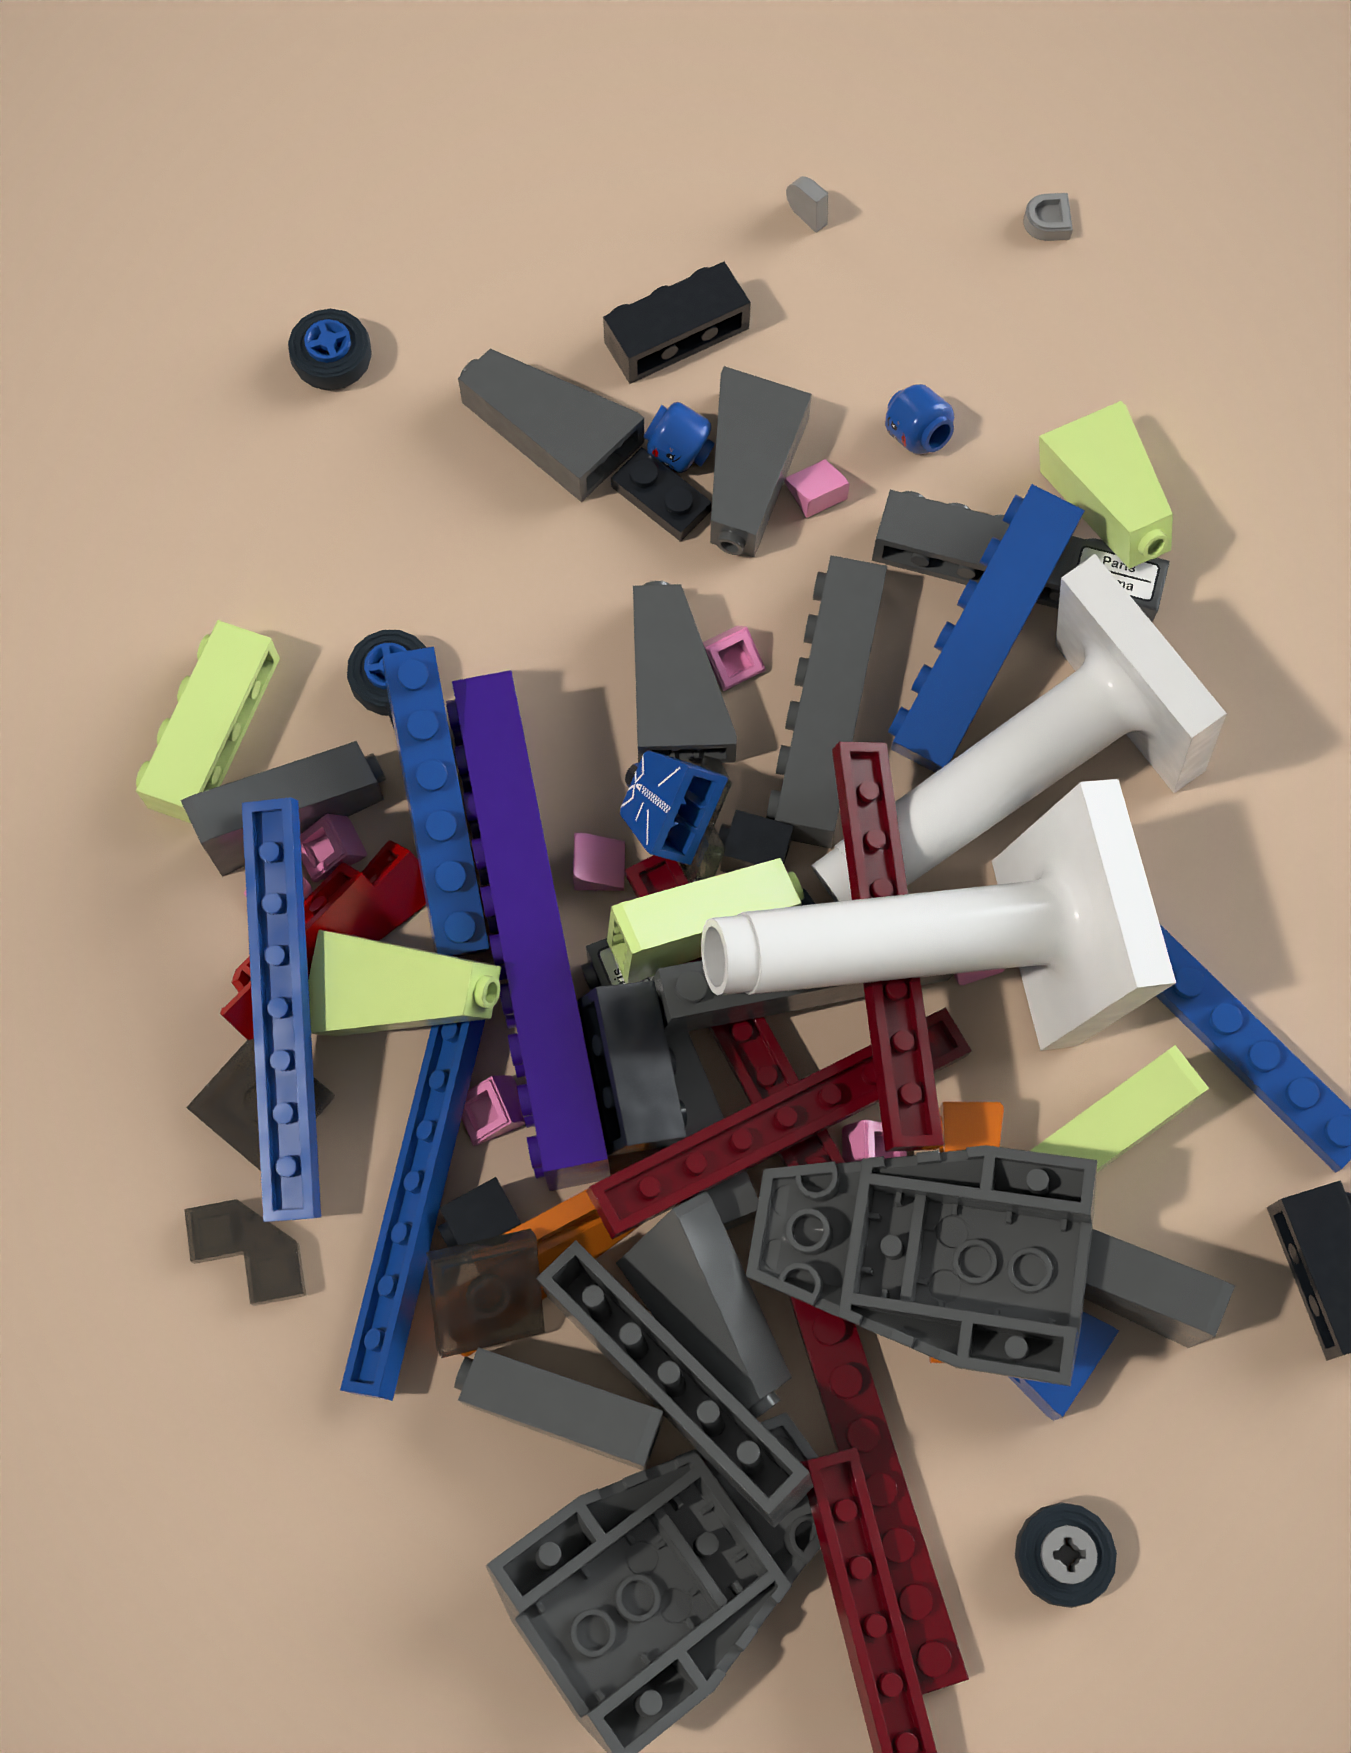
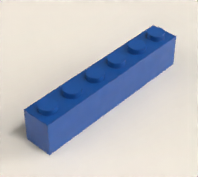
(986, 629)
(435, 802)

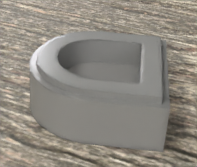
(809, 202)
(1049, 217)

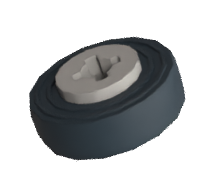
(1045, 1556)

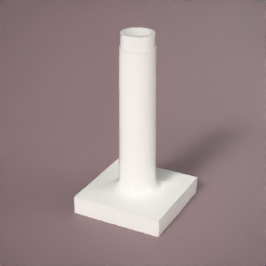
(1122, 685)
(1064, 911)

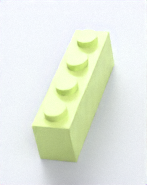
(209, 718)

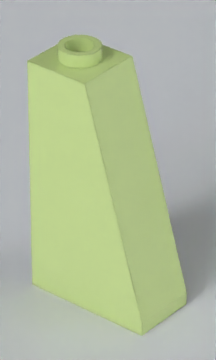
(1108, 474)
(669, 924)
(385, 986)
(1129, 1111)

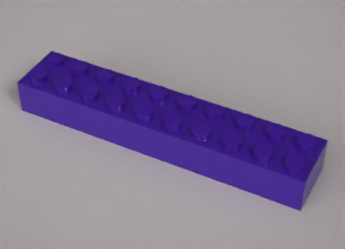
(530, 940)

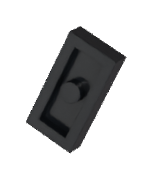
(661, 494)

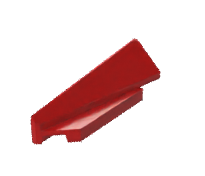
(346, 903)

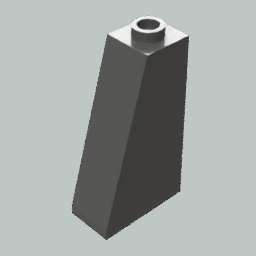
(551, 421)
(754, 449)
(675, 685)
(324, 783)
(1155, 1291)
(704, 1300)
(560, 1407)

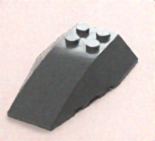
(940, 1252)
(652, 1590)

